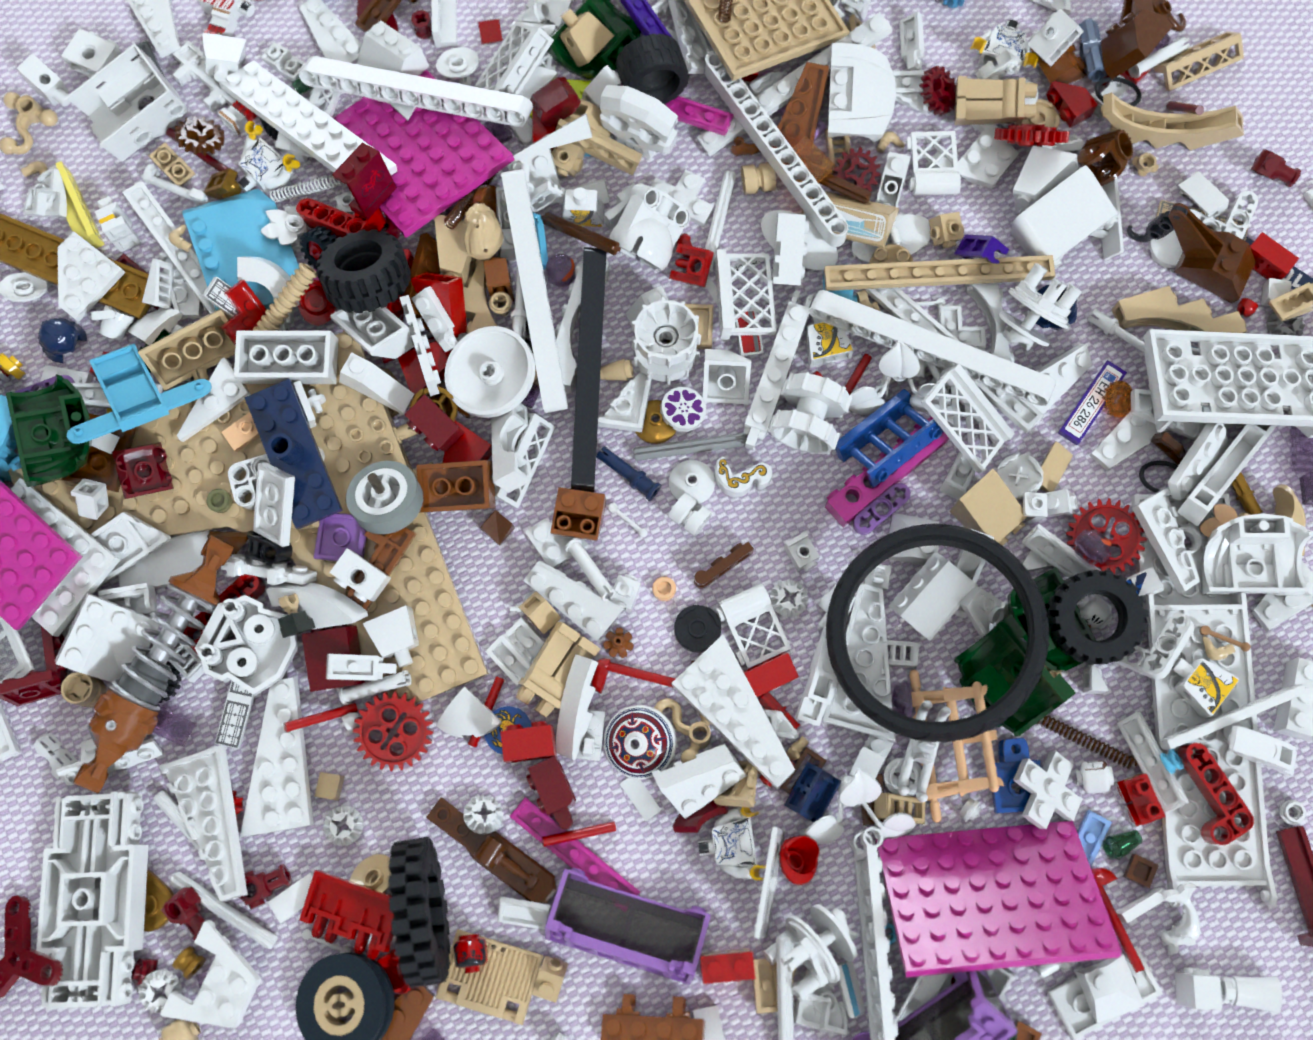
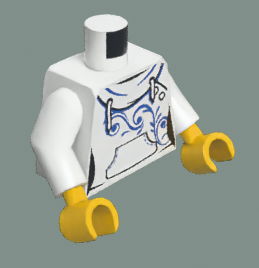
(1002, 38)
(263, 164)
(733, 844)

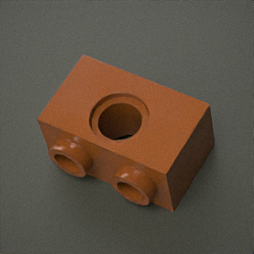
(498, 276)

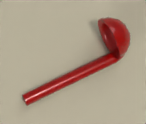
(604, 665)
(1102, 877)

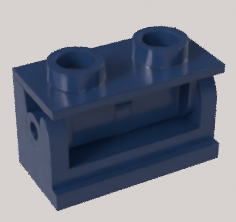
(812, 792)

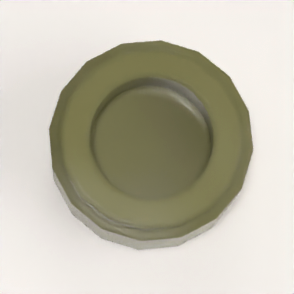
(219, 500)

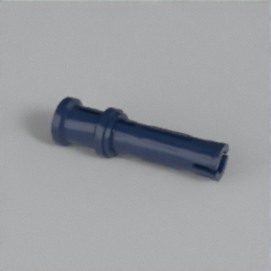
(637, 479)

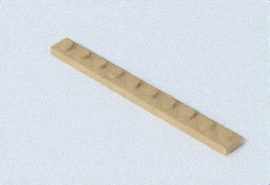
(934, 273)

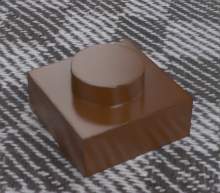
(1140, 870)

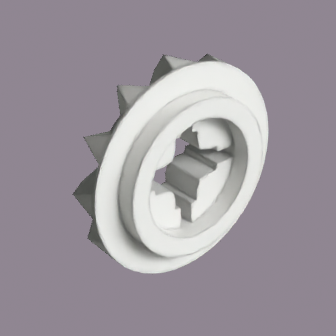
(786, 608)
(891, 780)
(354, 822)
(475, 822)
(158, 979)

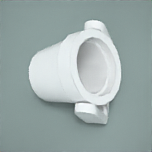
(113, 322)

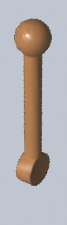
(1205, 630)

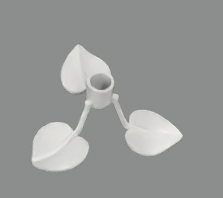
(896, 364)
(859, 790)

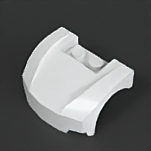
(860, 92)
(1255, 556)

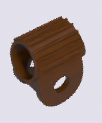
(1111, 151)

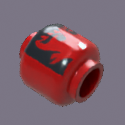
(470, 953)

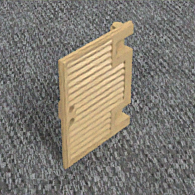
(504, 978)

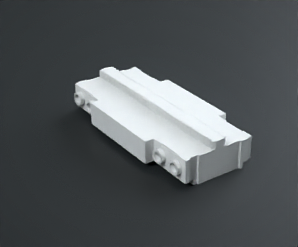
(93, 899)

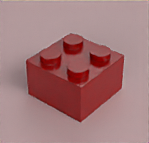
(528, 743)

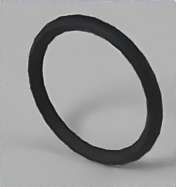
(1122, 80)
(1149, 464)

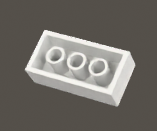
(285, 355)

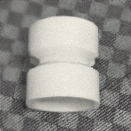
(691, 515)

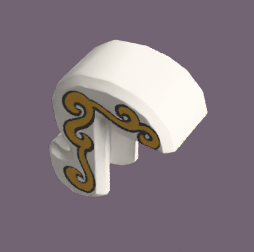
(742, 482)

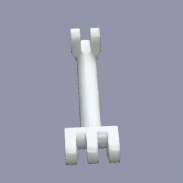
(151, 176)

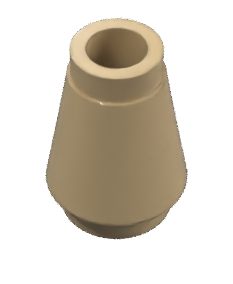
(499, 299)
(617, 370)

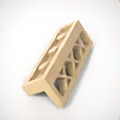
(1196, 53)
(607, 150)

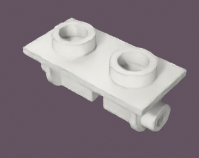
(1007, 64)

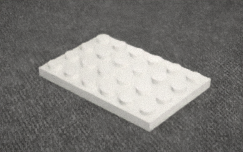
(84, 577)

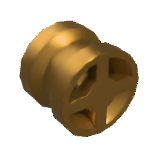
(188, 962)

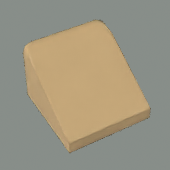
(329, 786)

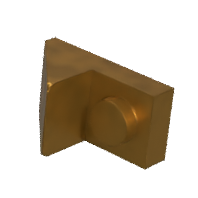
(223, 184)

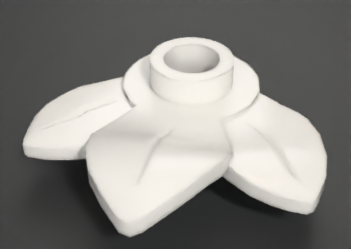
(283, 227)

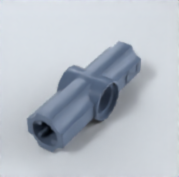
(1091, 50)

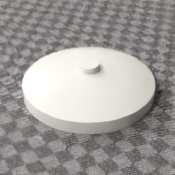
(490, 371)

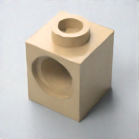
(540, 612)

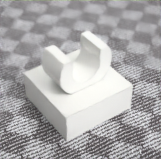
(879, 577)

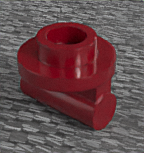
(142, 969)

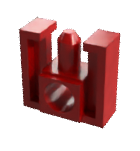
(696, 255)

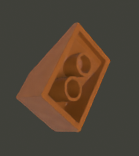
(457, 486)

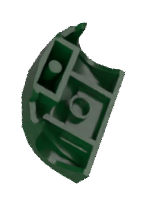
(616, 22)
(41, 430)
(1047, 582)
(997, 663)

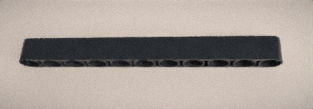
(588, 370)

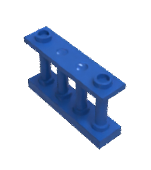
(875, 424)

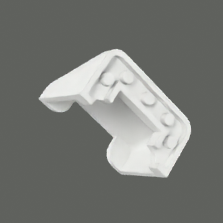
(1064, 217)

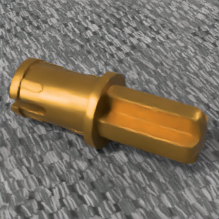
(1245, 495)

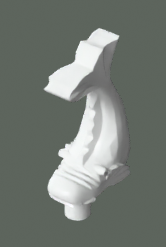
(1189, 928)

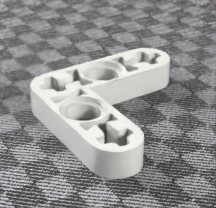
(1229, 225)
(1151, 658)

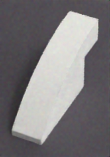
(320, 602)

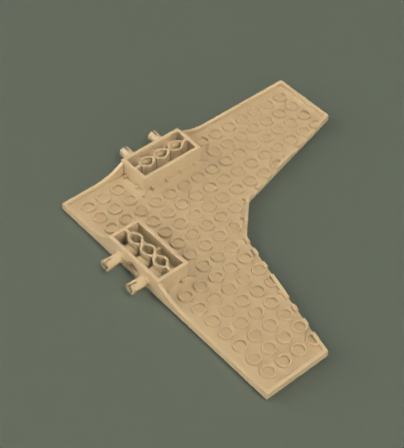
(353, 435)

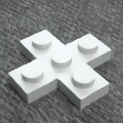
(686, 193)
(1047, 790)

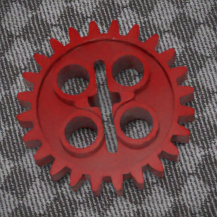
(1031, 135)
(1128, 543)
(412, 741)

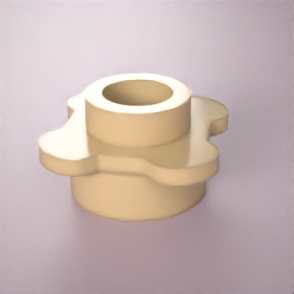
(1149, 160)

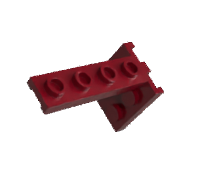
(37, 684)
(1300, 867)

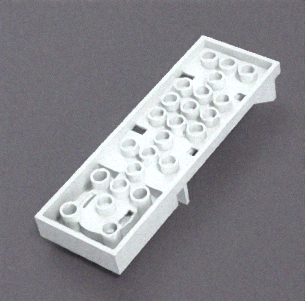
(1231, 377)

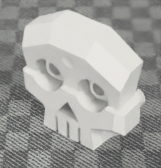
(638, 120)
(266, 653)

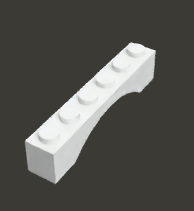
(989, 299)
(564, 331)
(1224, 472)

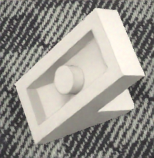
(872, 756)

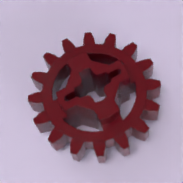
(938, 90)
(853, 158)

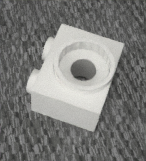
(89, 53)

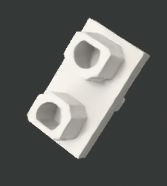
(314, 401)

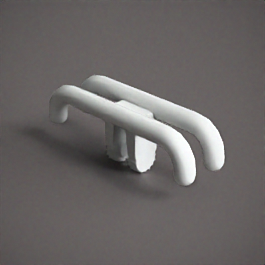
(921, 752)

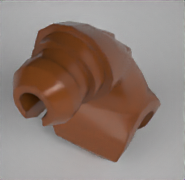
(743, 148)

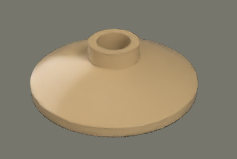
(372, 873)

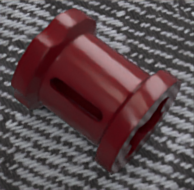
(421, 21)

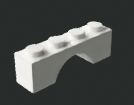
(509, 468)

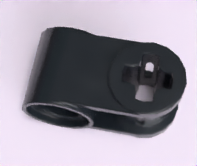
(265, 550)

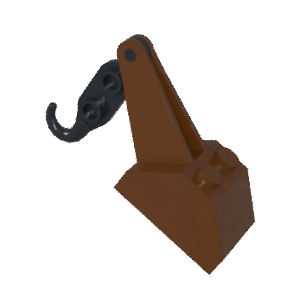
(1209, 257)

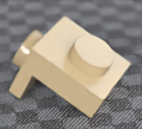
(550, 978)

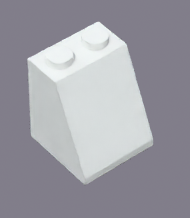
(1040, 174)

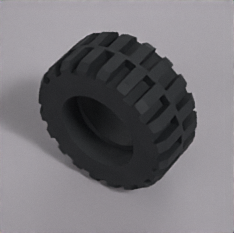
(363, 271)
(1129, 610)

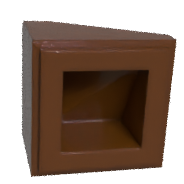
(497, 527)

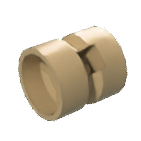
(757, 178)
(82, 689)

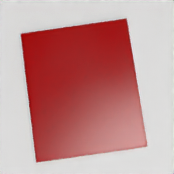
(490, 31)

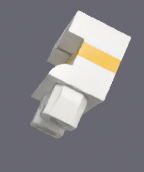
(116, 225)

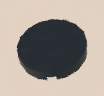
(697, 628)

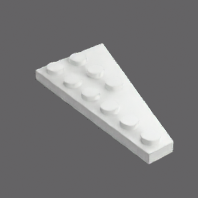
(870, 661)
(727, 701)
(280, 779)
(208, 811)

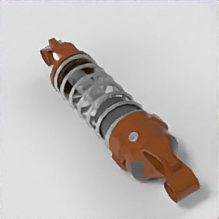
(131, 705)

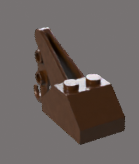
(1138, 33)

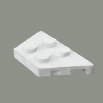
(129, 541)

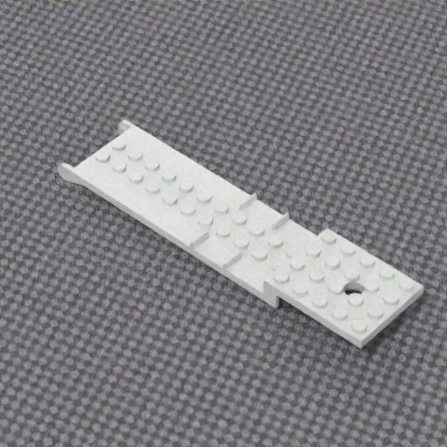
(1186, 853)

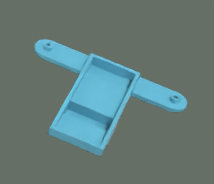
(132, 395)

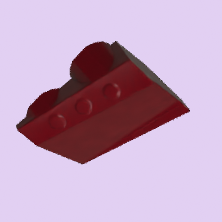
(555, 101)
(142, 470)

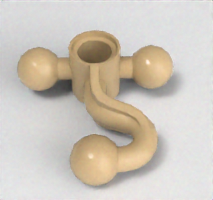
(29, 112)
(703, 725)

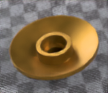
(652, 431)

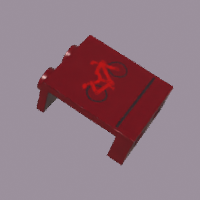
(367, 180)

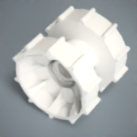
(665, 321)
(814, 400)

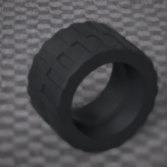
(653, 67)

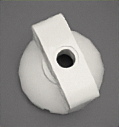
(650, 226)

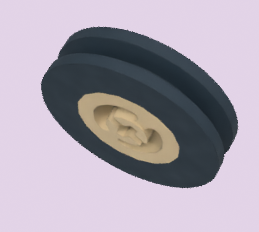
(369, 999)

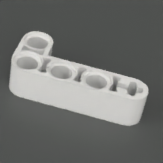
(241, 488)

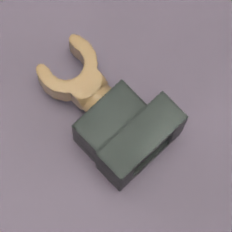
(295, 621)

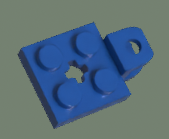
(1006, 799)

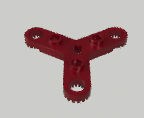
(31, 963)

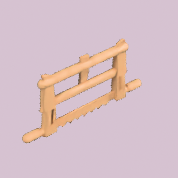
(964, 784)

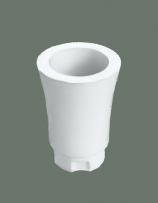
(1253, 992)

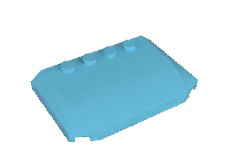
(233, 230)

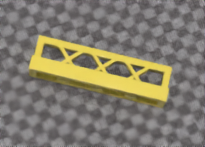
(77, 210)

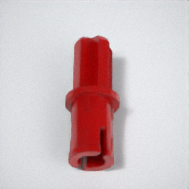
(771, 703)

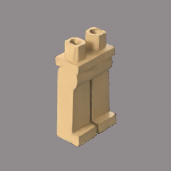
(993, 101)
(551, 668)

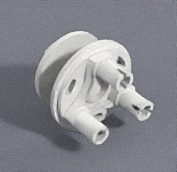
(1040, 305)
(813, 950)

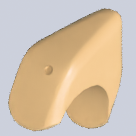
(1287, 505)

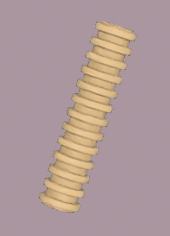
(287, 299)

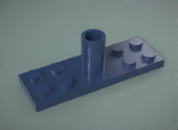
(294, 450)

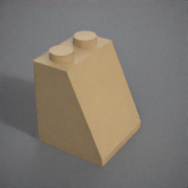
(452, 250)
(990, 508)

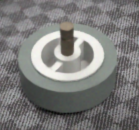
(384, 497)

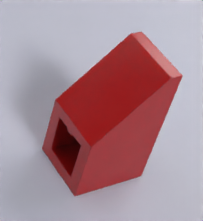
(1071, 102)

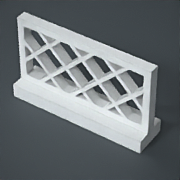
(521, 60)
(725, 294)
(976, 407)

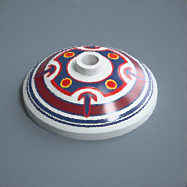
(654, 736)

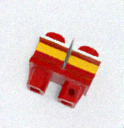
(1144, 805)

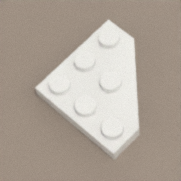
(83, 276)

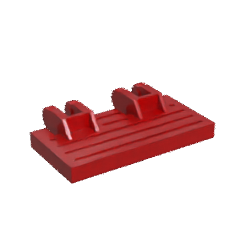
(349, 909)

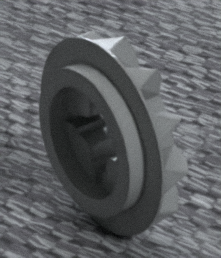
(1295, 328)

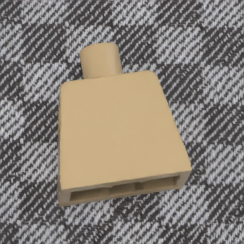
(584, 36)

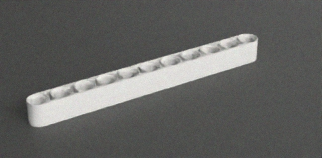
(416, 91)
(777, 156)
(534, 291)
(933, 347)

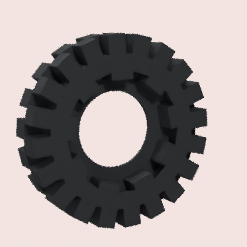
(419, 912)

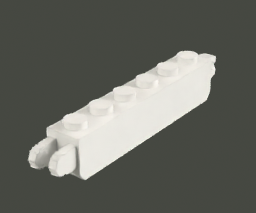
(776, 370)

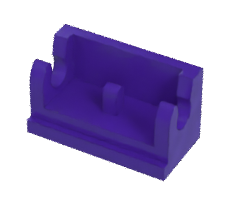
(980, 247)

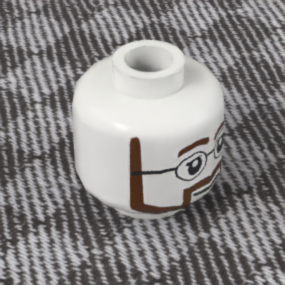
(1095, 776)

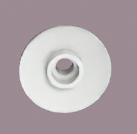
(457, 63)
(22, 287)
(701, 489)

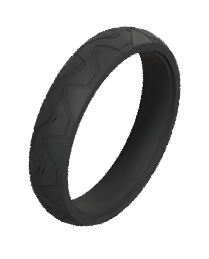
(962, 539)

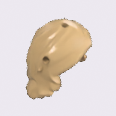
(483, 233)

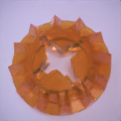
(1123, 404)

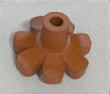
(618, 648)

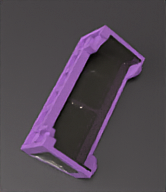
(627, 927)
(960, 1012)

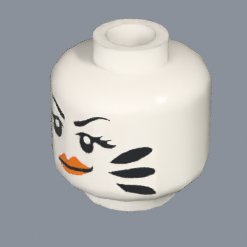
(1095, 611)

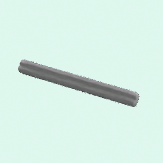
(689, 446)

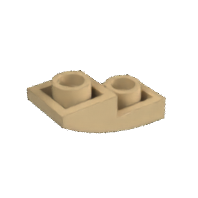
(171, 165)

